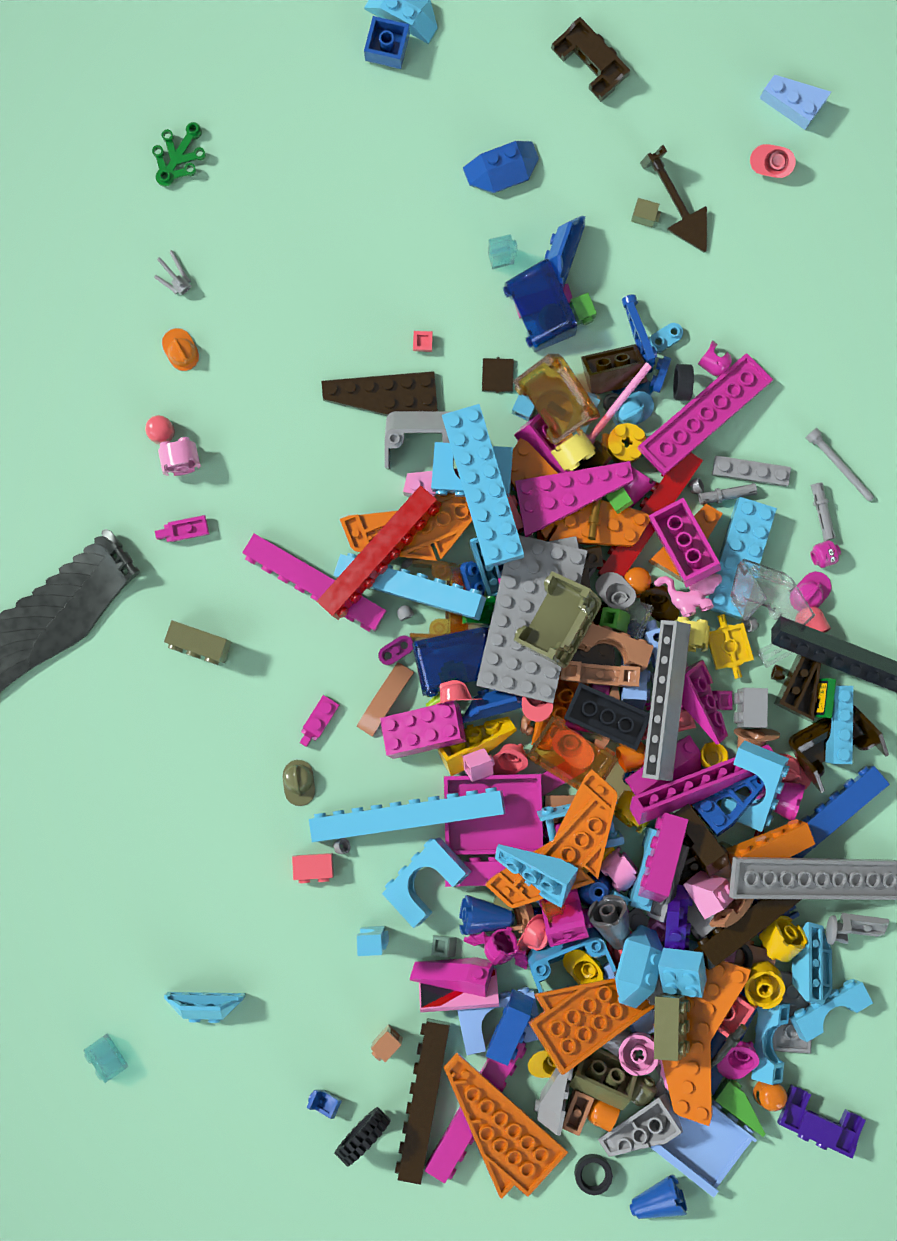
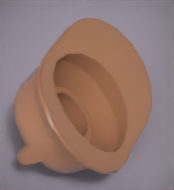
(756, 736)

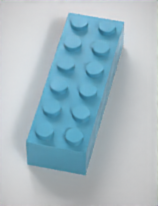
(743, 540)

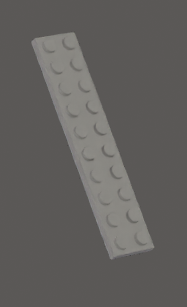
(813, 878)

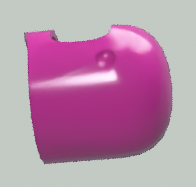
(714, 364)

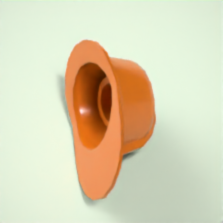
(180, 349)

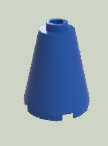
(587, 892)
(483, 916)
(660, 1200)

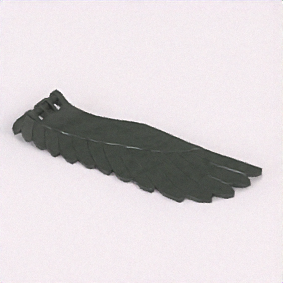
(63, 607)

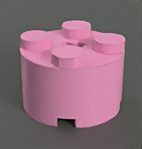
(178, 457)
(620, 869)
(628, 1060)

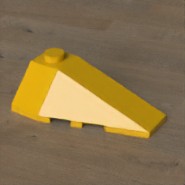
(478, 737)

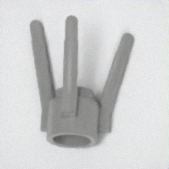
(180, 284)

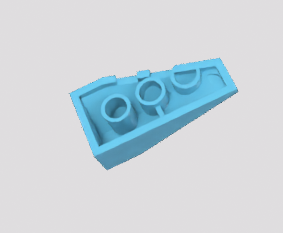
(548, 874)

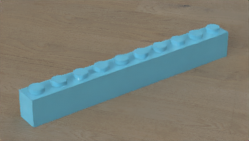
(407, 816)

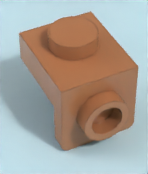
(523, 916)

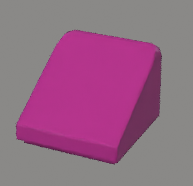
(724, 700)

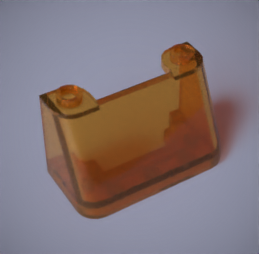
(557, 397)
(569, 754)

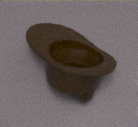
(661, 601)

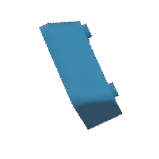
(540, 960)

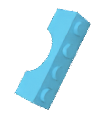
(840, 743)
(372, 941)
(810, 1021)
(770, 1066)

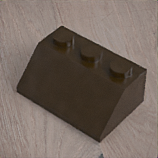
(612, 368)

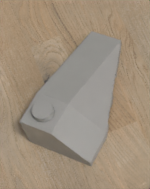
(552, 1101)
(648, 1127)

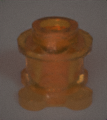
(552, 910)

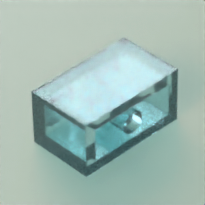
(502, 251)
(105, 1058)

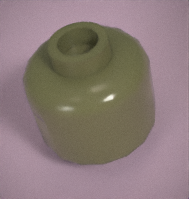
(644, 1091)

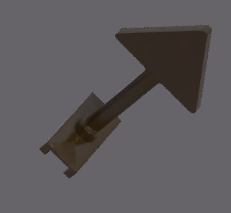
(692, 226)

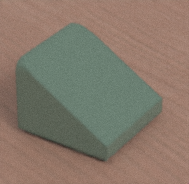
(444, 946)

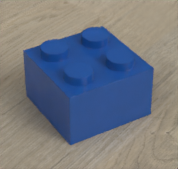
(386, 42)

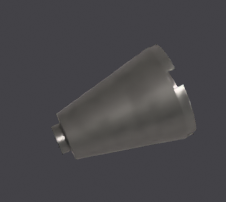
(611, 919)

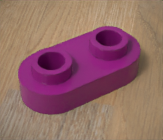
(395, 649)

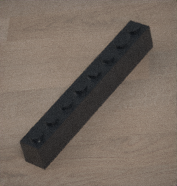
(835, 653)

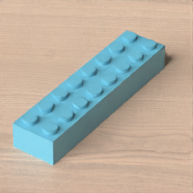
(483, 486)

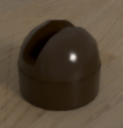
(777, 673)

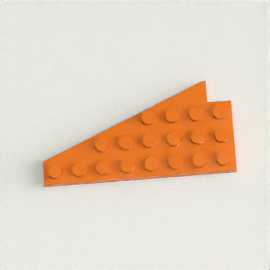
(581, 1020)
(508, 1139)

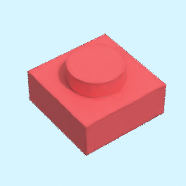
(422, 341)

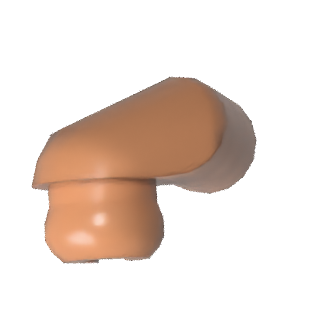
(525, 727)

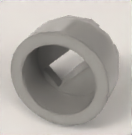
(697, 486)
(404, 612)
(754, 625)
(346, 846)

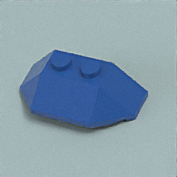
(502, 166)
(564, 247)
(491, 704)

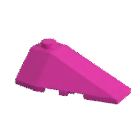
(535, 434)
(701, 702)
(459, 974)

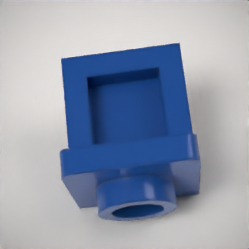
(324, 1103)

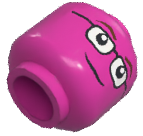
(825, 554)

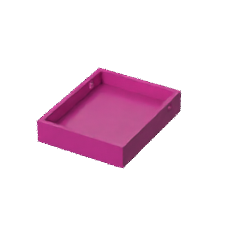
(516, 828)

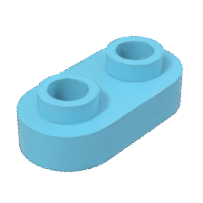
(666, 338)

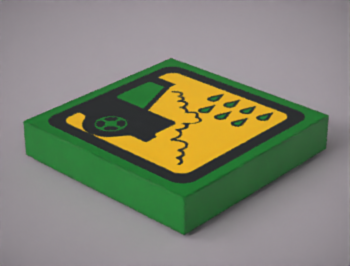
(825, 698)

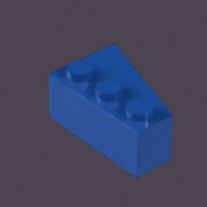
(511, 1028)

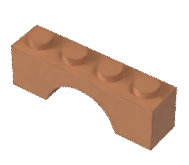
(634, 652)

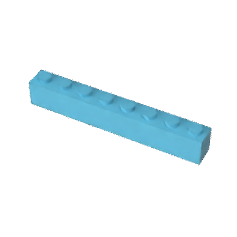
(423, 590)

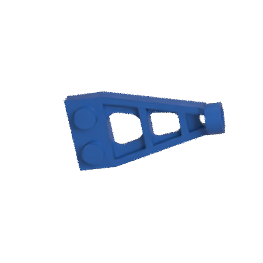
(640, 336)
(715, 817)

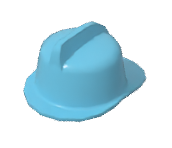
(635, 409)

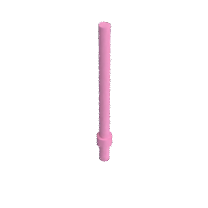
(618, 403)

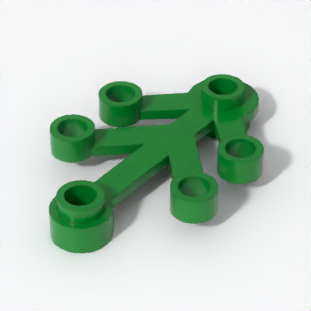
(177, 156)

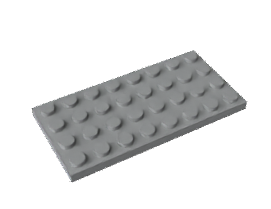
(521, 591)

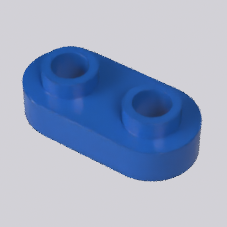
(662, 366)
(471, 577)

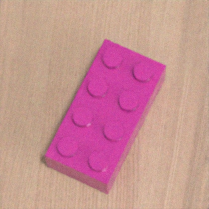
(685, 542)
(423, 729)

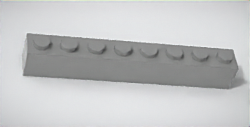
(666, 700)

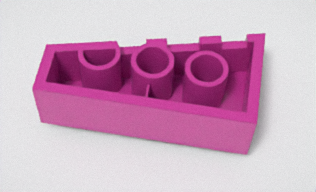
(663, 857)

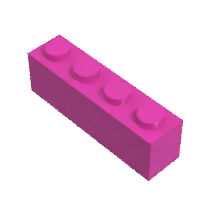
(481, 871)

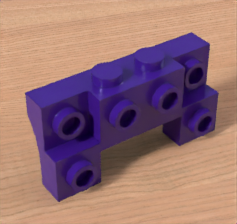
(676, 921)
(825, 1132)

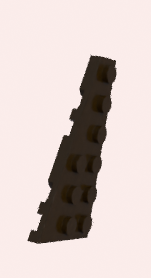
(384, 393)

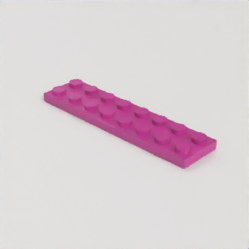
(704, 414)

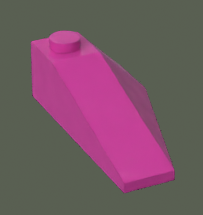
(686, 763)

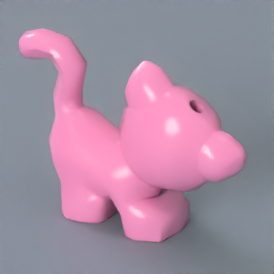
(688, 601)

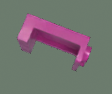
(570, 925)

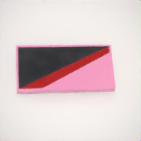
(442, 999)

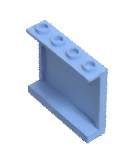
(707, 1151)

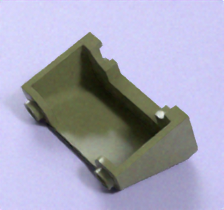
(560, 620)

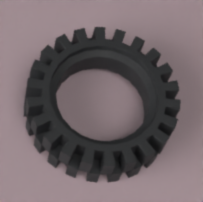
(362, 1136)

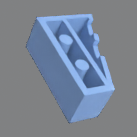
(794, 99)
(637, 695)

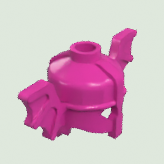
(499, 947)

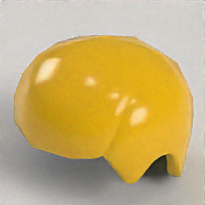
(713, 754)

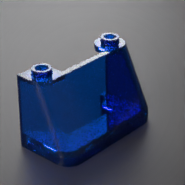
(541, 306)
(449, 658)

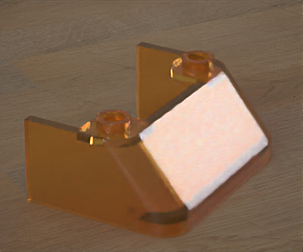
(453, 622)

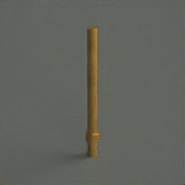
(594, 519)

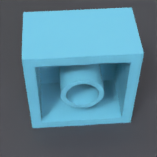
(682, 972)

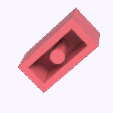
(313, 867)

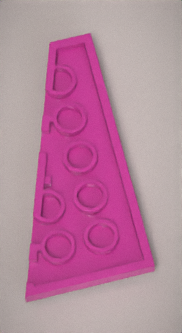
(561, 494)

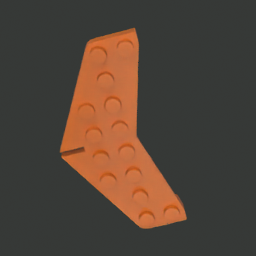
(614, 528)
(440, 529)
(578, 841)
(691, 1076)

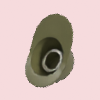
(298, 782)

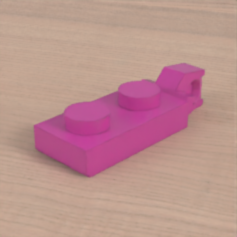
(184, 529)
(318, 720)

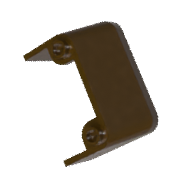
(810, 744)

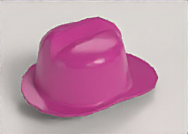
(815, 588)
(739, 1061)

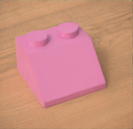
(708, 893)

